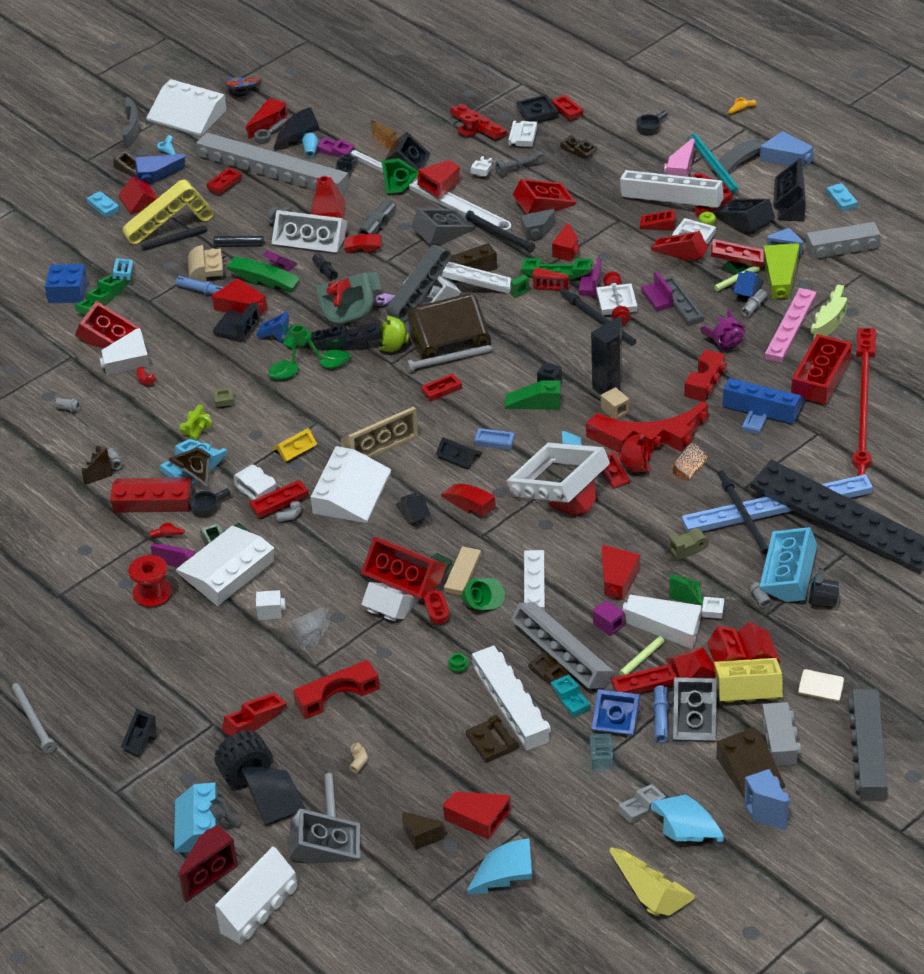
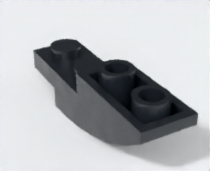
(347, 339)

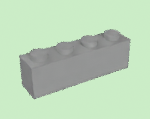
(843, 240)

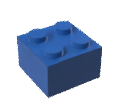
(66, 283)

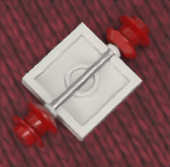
(616, 298)

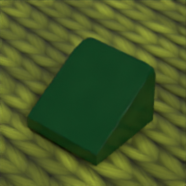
(734, 267)

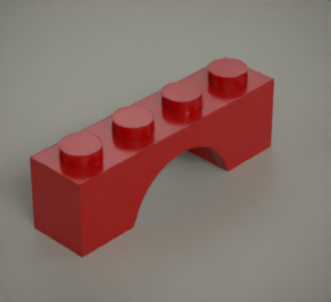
(356, 679)

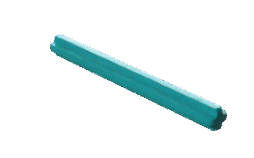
(714, 163)

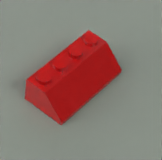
(151, 494)
(402, 568)

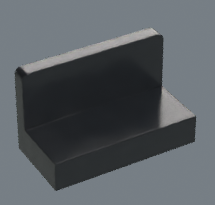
(457, 452)

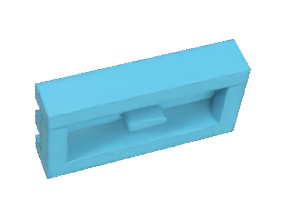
(122, 274)

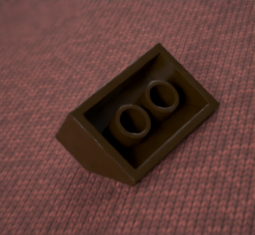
(479, 258)

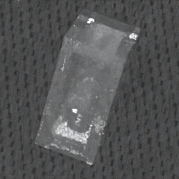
(311, 628)

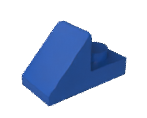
(276, 326)

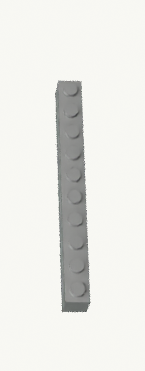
(268, 162)

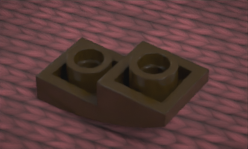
(577, 147)

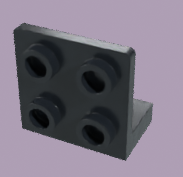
(238, 324)

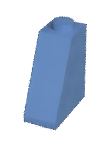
(785, 150)

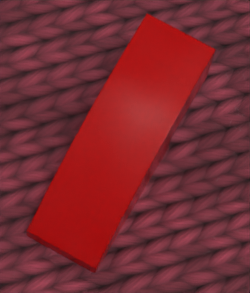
(470, 498)
(253, 714)

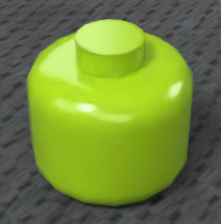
(707, 218)

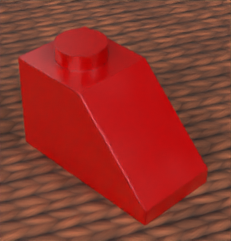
(565, 244)

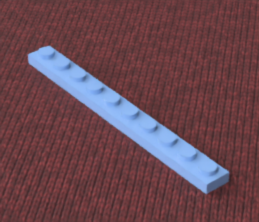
(766, 506)

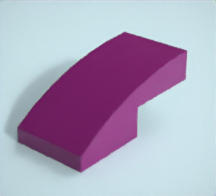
(334, 148)

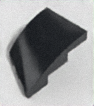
(295, 128)
(272, 792)

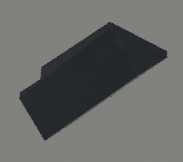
(790, 193)

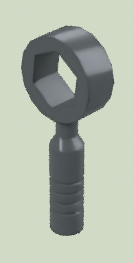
(267, 133)

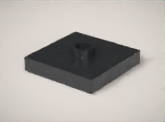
(537, 108)

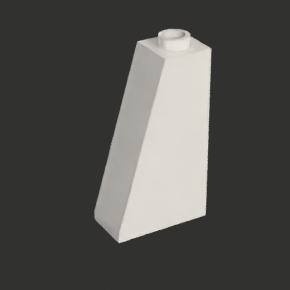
(664, 618)

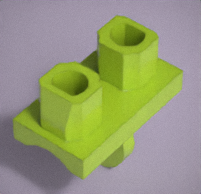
(196, 423)

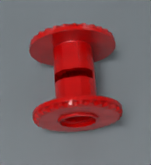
(151, 586)

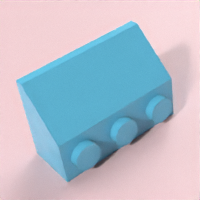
(193, 815)

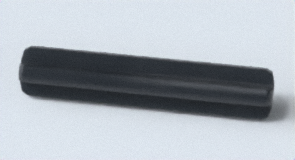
(257, 240)

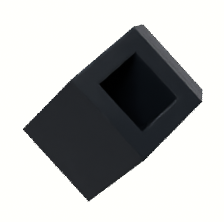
(413, 507)

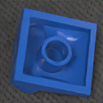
(615, 712)

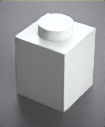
(269, 605)

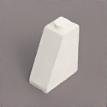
(125, 354)

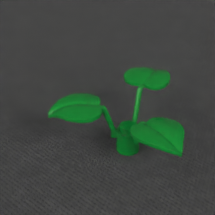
(299, 337)

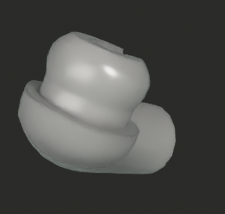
(291, 514)

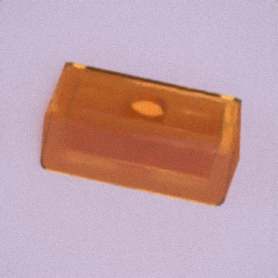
(689, 461)

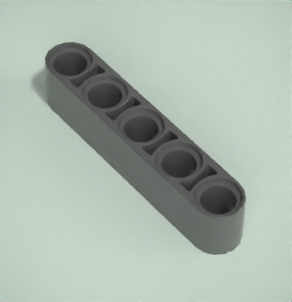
(418, 282)

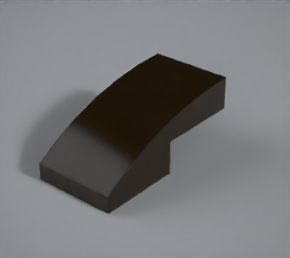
(546, 668)

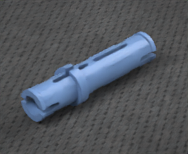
(207, 288)
(660, 708)

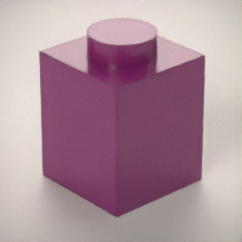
(608, 618)

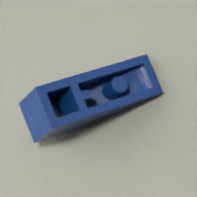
(157, 167)

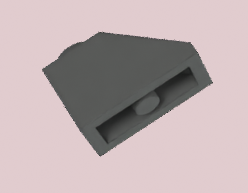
(537, 224)

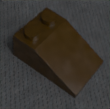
(744, 756)

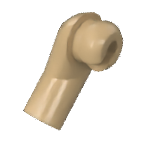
(360, 757)

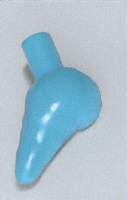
(166, 146)

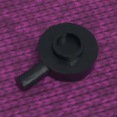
(650, 123)
(206, 502)

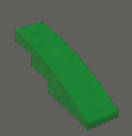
(261, 272)
(105, 292)

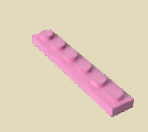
(790, 325)

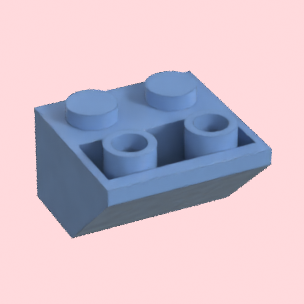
(766, 800)

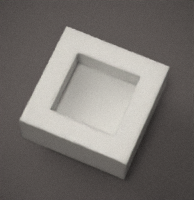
(713, 607)

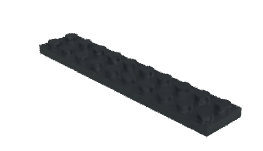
(841, 515)

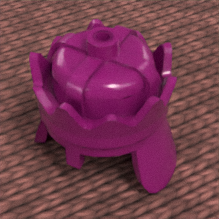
(727, 333)

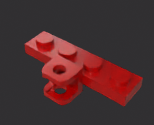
(475, 122)

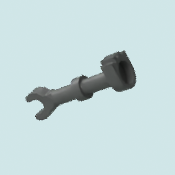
(501, 167)

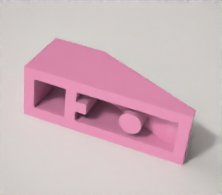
(680, 162)

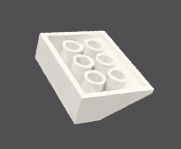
(187, 107)
(349, 486)
(227, 564)

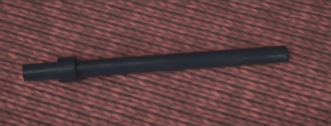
(574, 299)
(729, 488)

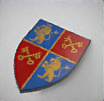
(240, 83)

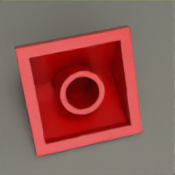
(137, 195)
(756, 642)

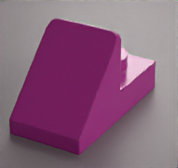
(280, 261)

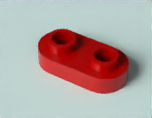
(436, 607)

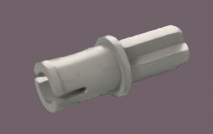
(753, 303)

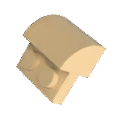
(204, 263)

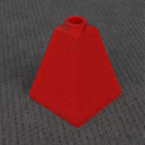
(327, 199)

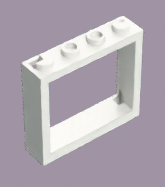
(590, 461)

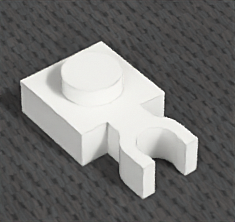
(482, 167)

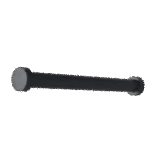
(528, 246)

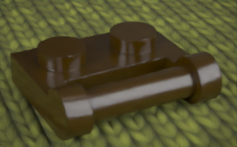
(487, 744)

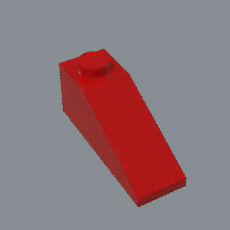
(682, 246)

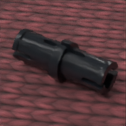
(325, 266)

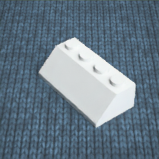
(308, 231)
(255, 896)

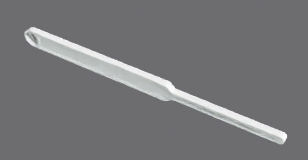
(447, 200)

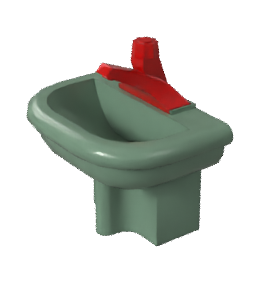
(348, 297)

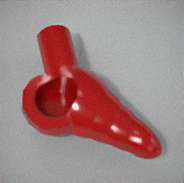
(166, 530)

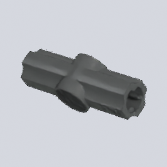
(377, 218)

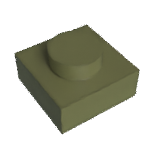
(223, 397)

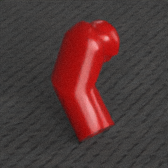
(143, 378)

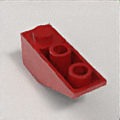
(268, 115)

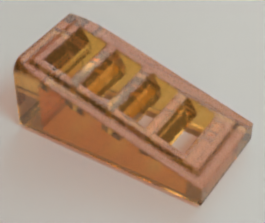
(383, 134)

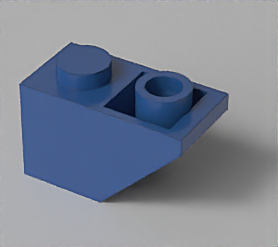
(747, 284)

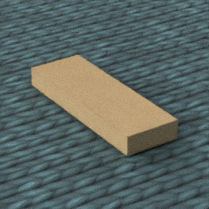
(462, 570)

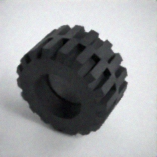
(241, 750)

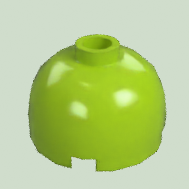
(393, 335)

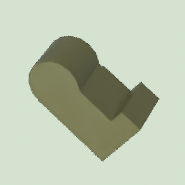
(687, 544)

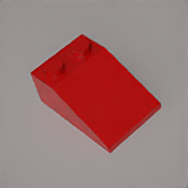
(542, 196)
(103, 326)

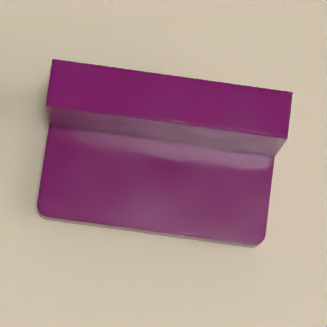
(591, 281)
(658, 293)
(172, 555)

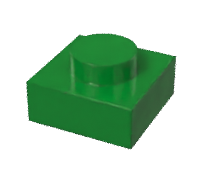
(519, 286)

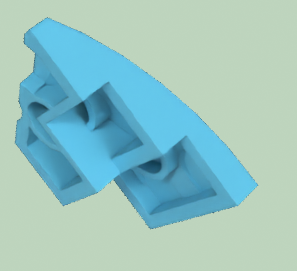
(215, 457)
(686, 819)
(503, 865)

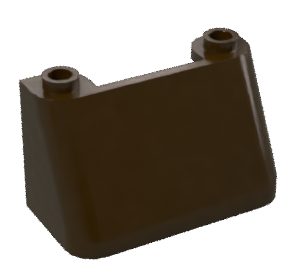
(447, 323)

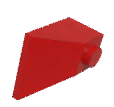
(580, 503)

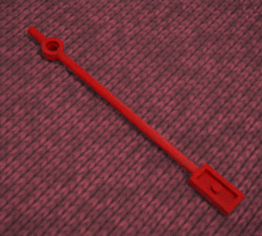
(865, 348)

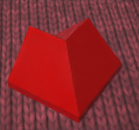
(692, 664)

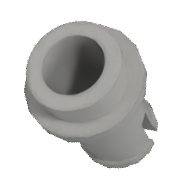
(68, 404)
(115, 461)
(761, 596)

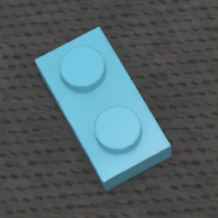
(842, 197)
(103, 204)

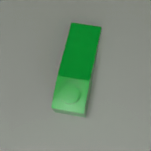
(540, 396)

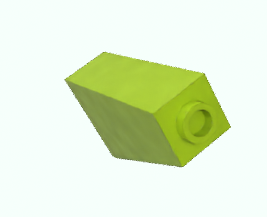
(780, 268)

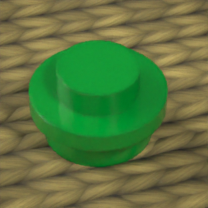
(458, 662)

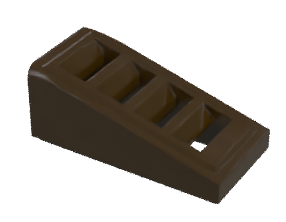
(120, 165)

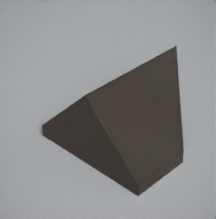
(194, 464)
(98, 467)

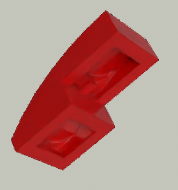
(367, 242)

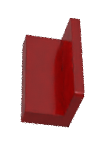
(725, 645)

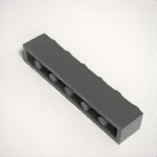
(868, 745)

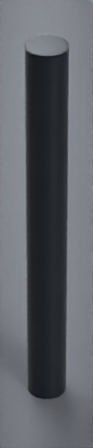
(174, 237)

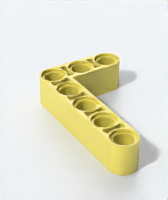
(165, 207)

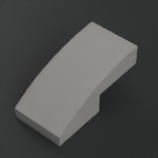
(641, 804)

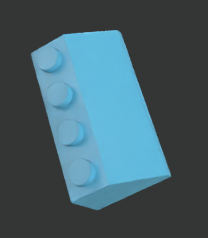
(789, 564)

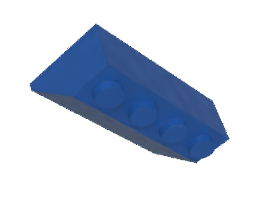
(762, 400)

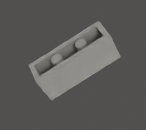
(780, 733)

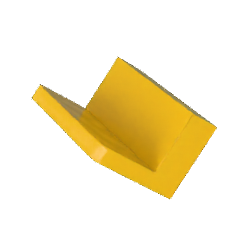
(295, 445)

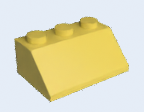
(748, 680)

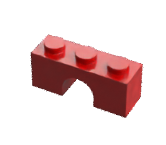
(701, 384)

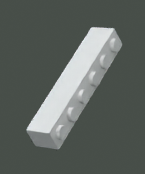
(671, 188)
(511, 697)

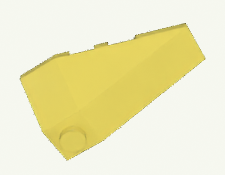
(649, 885)

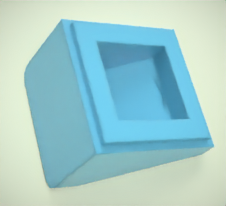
(568, 438)

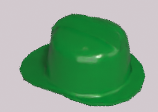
(483, 594)

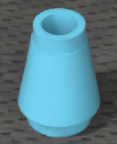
(310, 144)

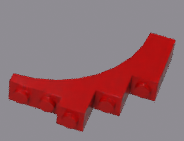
(673, 431)

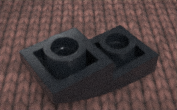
(347, 163)

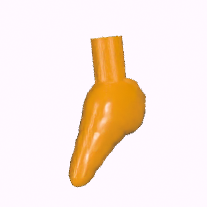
(740, 104)

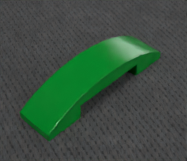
(579, 268)

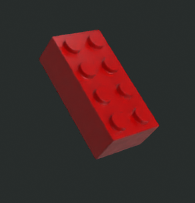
(821, 368)

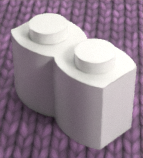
(254, 482)

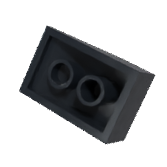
(745, 213)

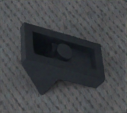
(139, 730)

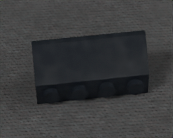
(607, 356)

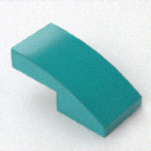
(570, 696)

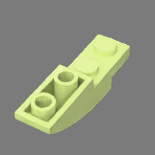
(830, 315)

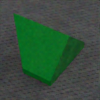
(397, 175)
(685, 590)

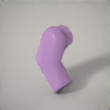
(383, 299)

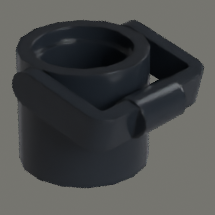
(823, 591)

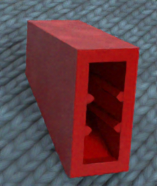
(439, 177)
(238, 297)
(618, 570)
(477, 811)

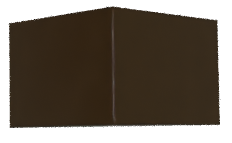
(422, 830)

